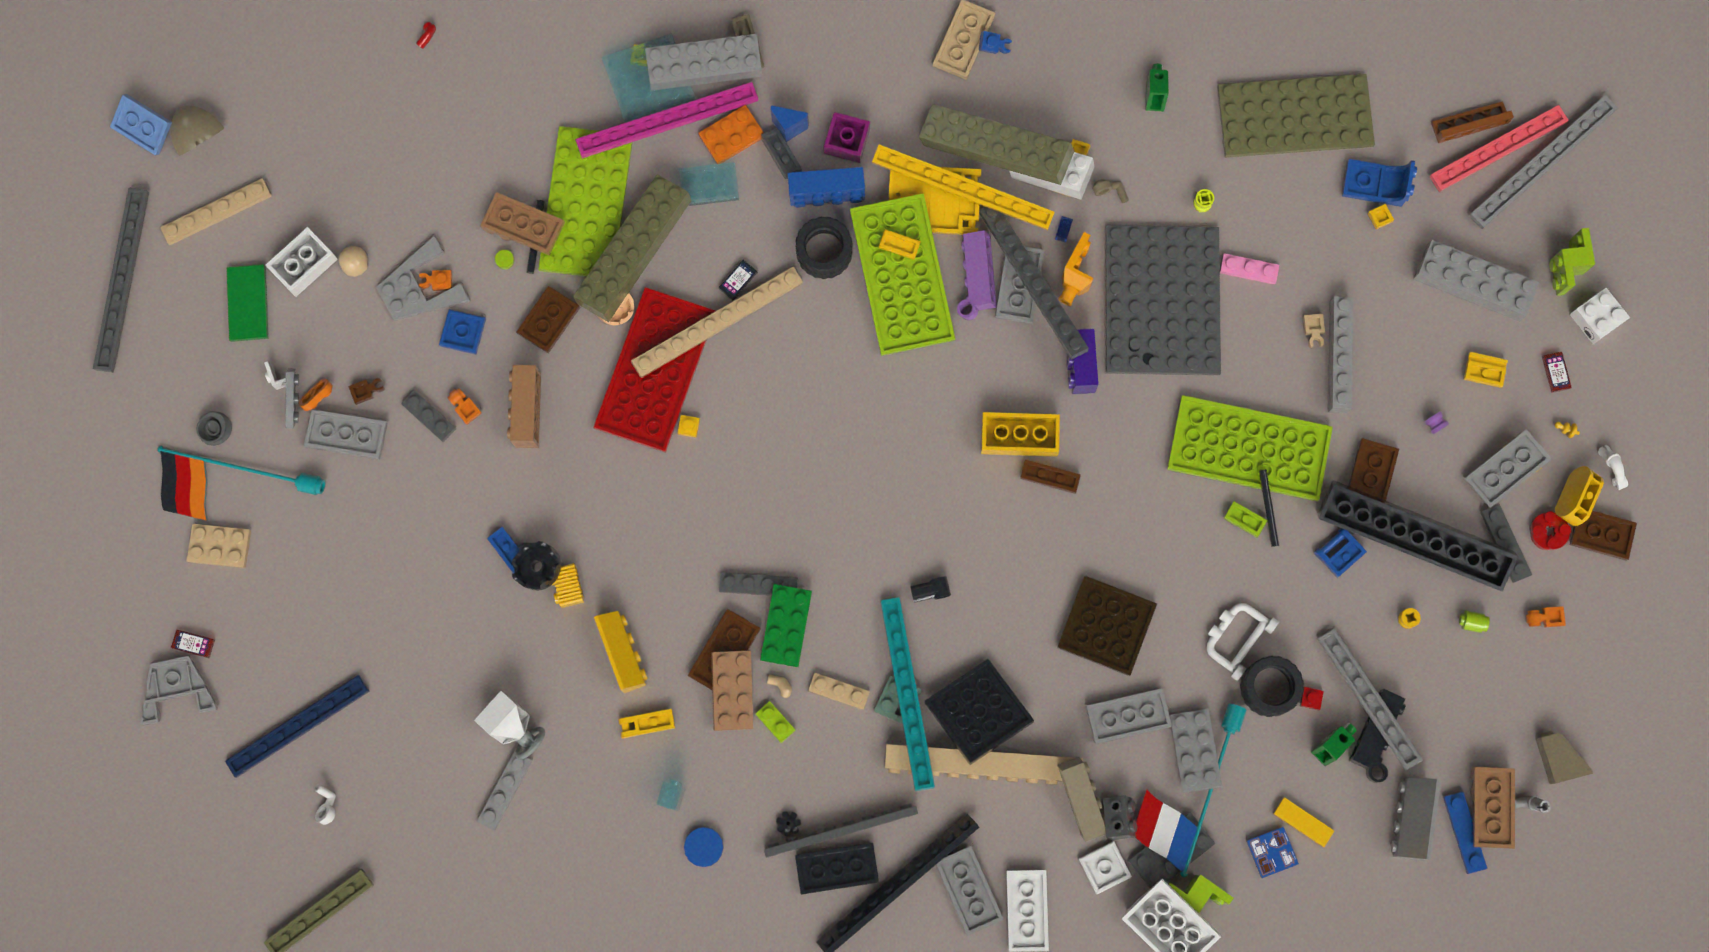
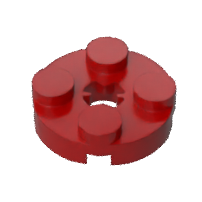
(1538, 531)

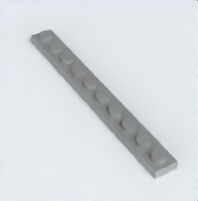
(1543, 162)

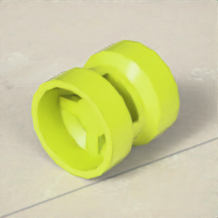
(1203, 204)

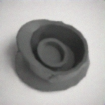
(214, 428)

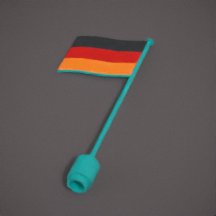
(186, 482)

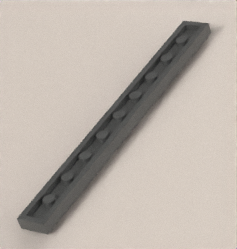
(120, 280)
(1034, 282)

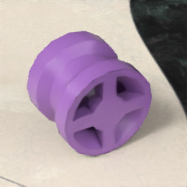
(1436, 422)

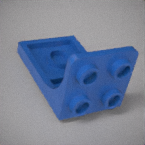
(1379, 182)

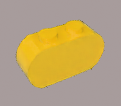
(1579, 495)

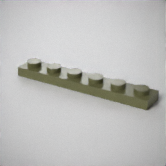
(319, 913)

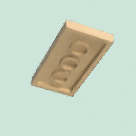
(962, 39)

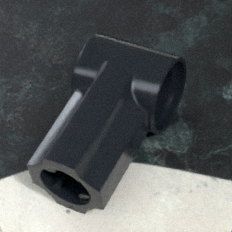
(936, 588)

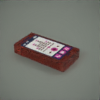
(1556, 372)
(192, 643)

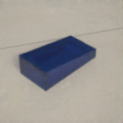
(1063, 229)

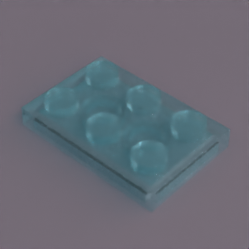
(710, 183)

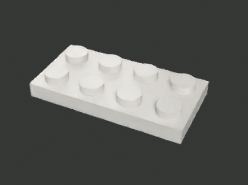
(1027, 910)

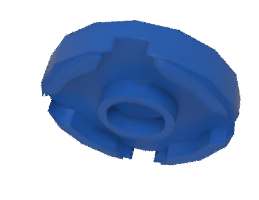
(703, 847)

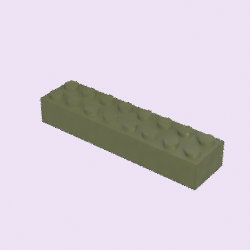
(996, 144)
(632, 248)

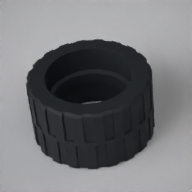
(819, 226)
(1295, 684)

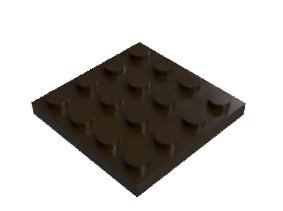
(1107, 625)

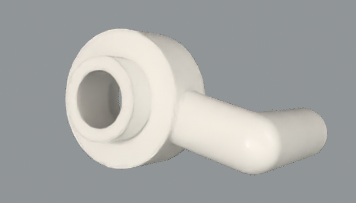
(326, 812)

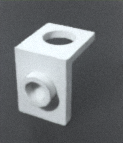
(271, 377)

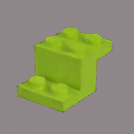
(1572, 261)
(1199, 892)

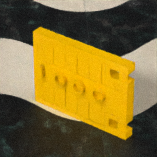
(944, 209)

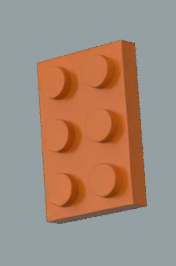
(731, 135)

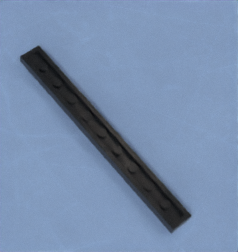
(897, 884)

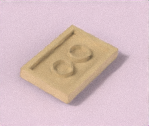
(218, 546)

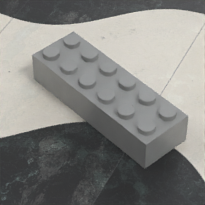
(703, 62)
(1476, 280)

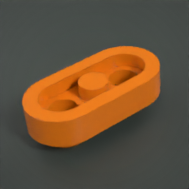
(315, 395)

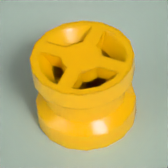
(1405, 619)

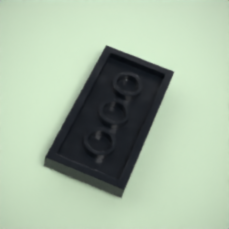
(836, 868)

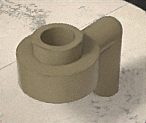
(1104, 186)

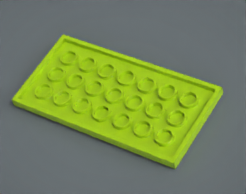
(588, 198)
(902, 292)
(1237, 442)

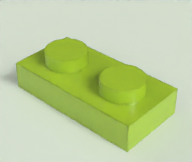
(1245, 519)
(775, 722)

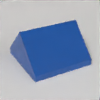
(789, 121)

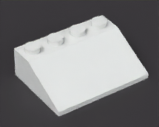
(1169, 922)

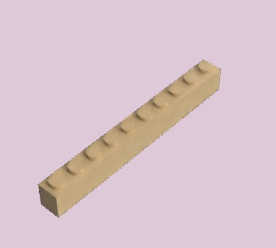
(992, 765)

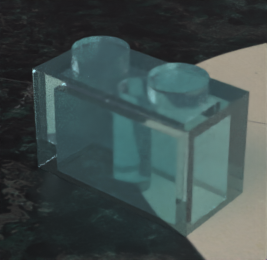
(671, 795)

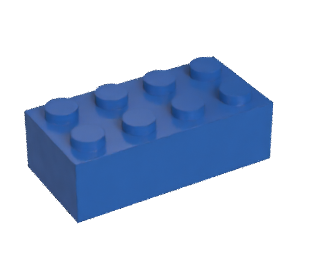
(826, 187)

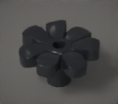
(788, 828)

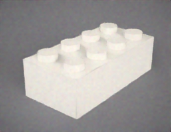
(1074, 181)

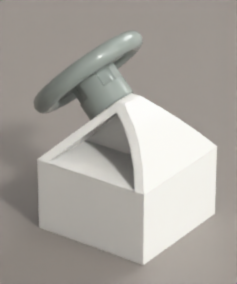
(508, 723)

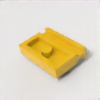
(1485, 369)

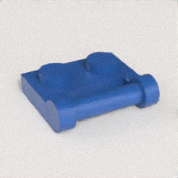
(1344, 557)

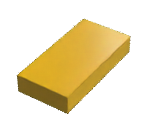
(899, 244)

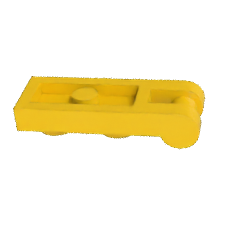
(647, 723)

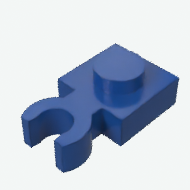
(991, 43)

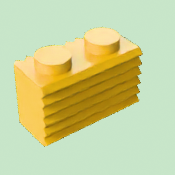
(568, 587)

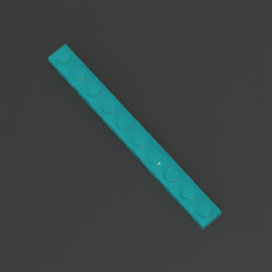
(907, 694)

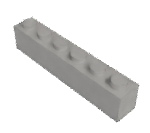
(1340, 354)

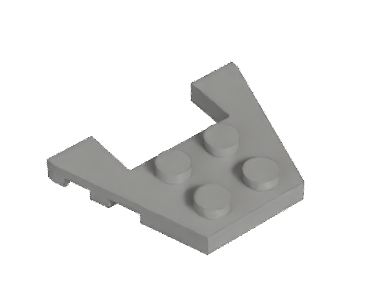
(173, 680)

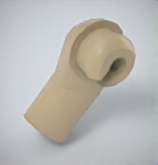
(782, 684)

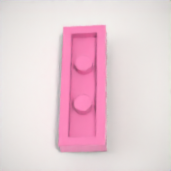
(1249, 269)

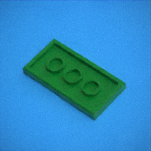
(247, 303)

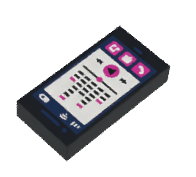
(738, 280)

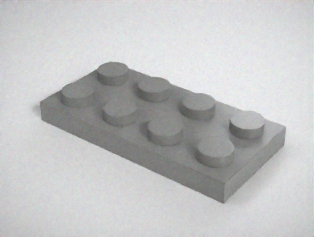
(1014, 299)
(345, 434)
(1508, 468)
(1128, 716)
(1196, 751)
(969, 891)

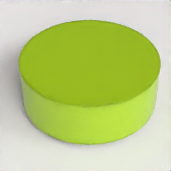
(504, 259)

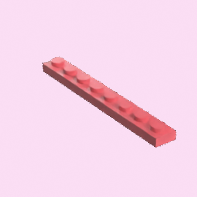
(1499, 148)

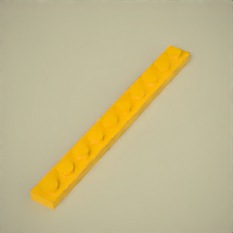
(963, 187)

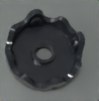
(525, 561)

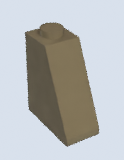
(1560, 758)

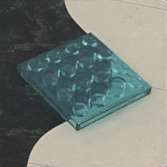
(631, 82)

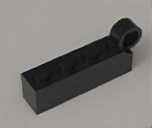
(1371, 742)

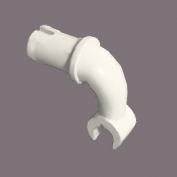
(1614, 461)

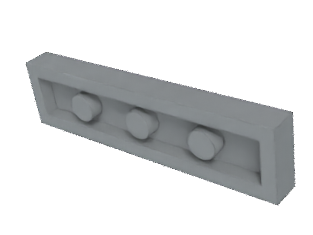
(504, 792)

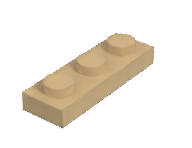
(839, 691)

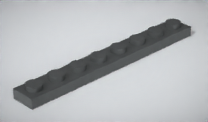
(849, 827)

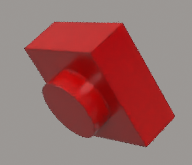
(1311, 698)

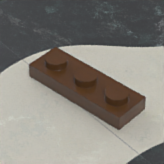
(1050, 476)

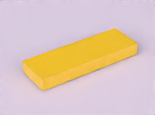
(1303, 822)

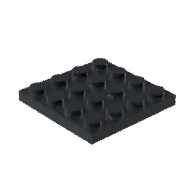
(979, 711)

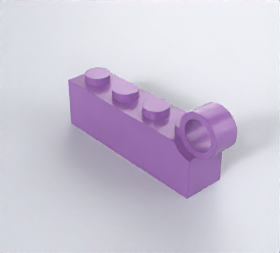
(979, 273)

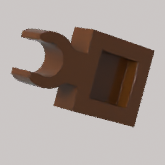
(363, 390)

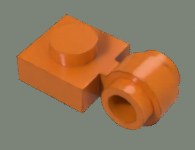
(467, 409)
(1551, 617)

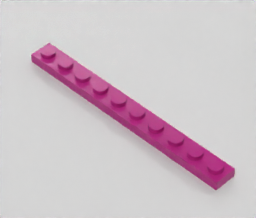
(666, 120)

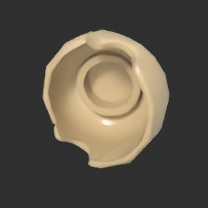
(353, 261)

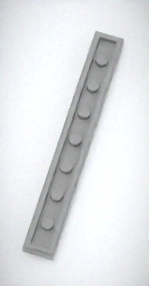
(1370, 699)

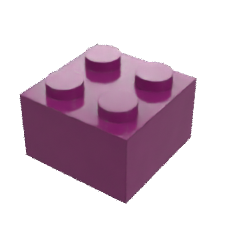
(847, 137)

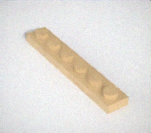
(216, 211)

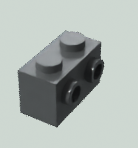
(1119, 817)

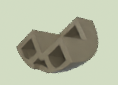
(192, 127)

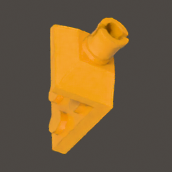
(1074, 281)

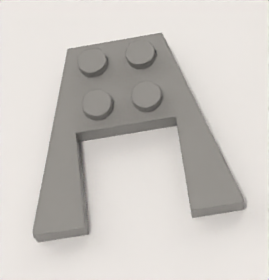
(403, 293)

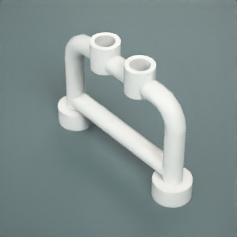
(1216, 632)

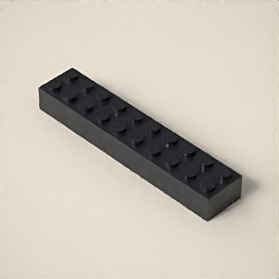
(1417, 535)

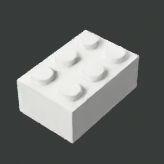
(301, 262)

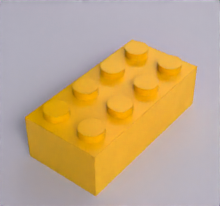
(1020, 434)

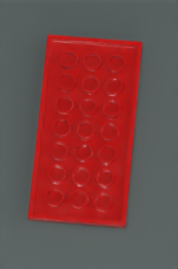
(650, 406)

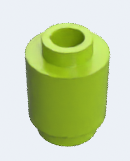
(1474, 621)

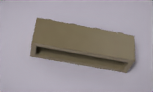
(1082, 798)

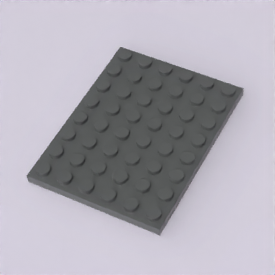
(1163, 300)

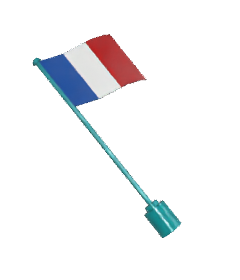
(1170, 831)

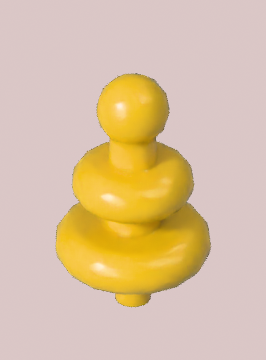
(1566, 428)

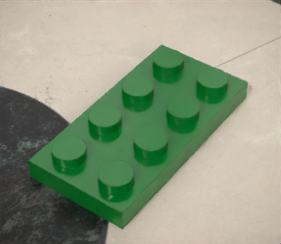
(786, 625)

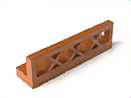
(1472, 126)

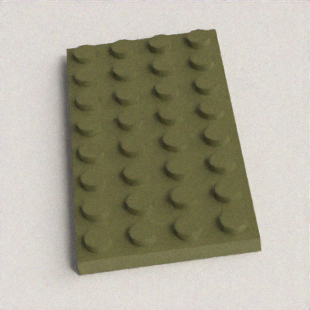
(1295, 115)

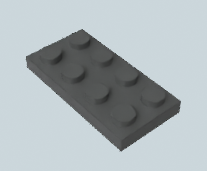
(1154, 867)

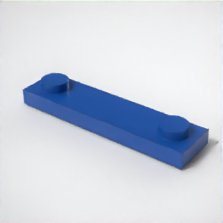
(1463, 830)

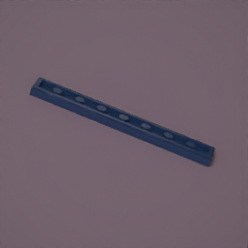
(297, 726)

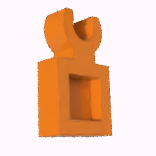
(439, 280)

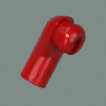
(427, 35)

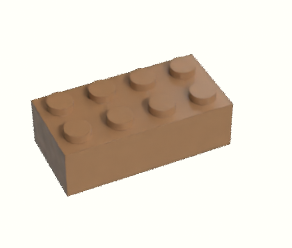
(524, 406)

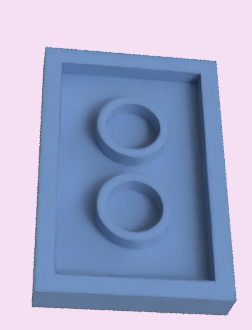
(140, 124)

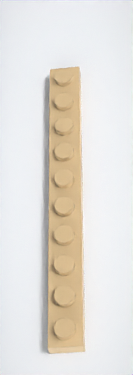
(716, 322)

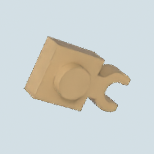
(1314, 327)

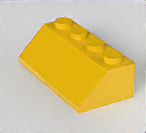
(620, 651)

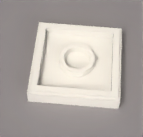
(1105, 867)

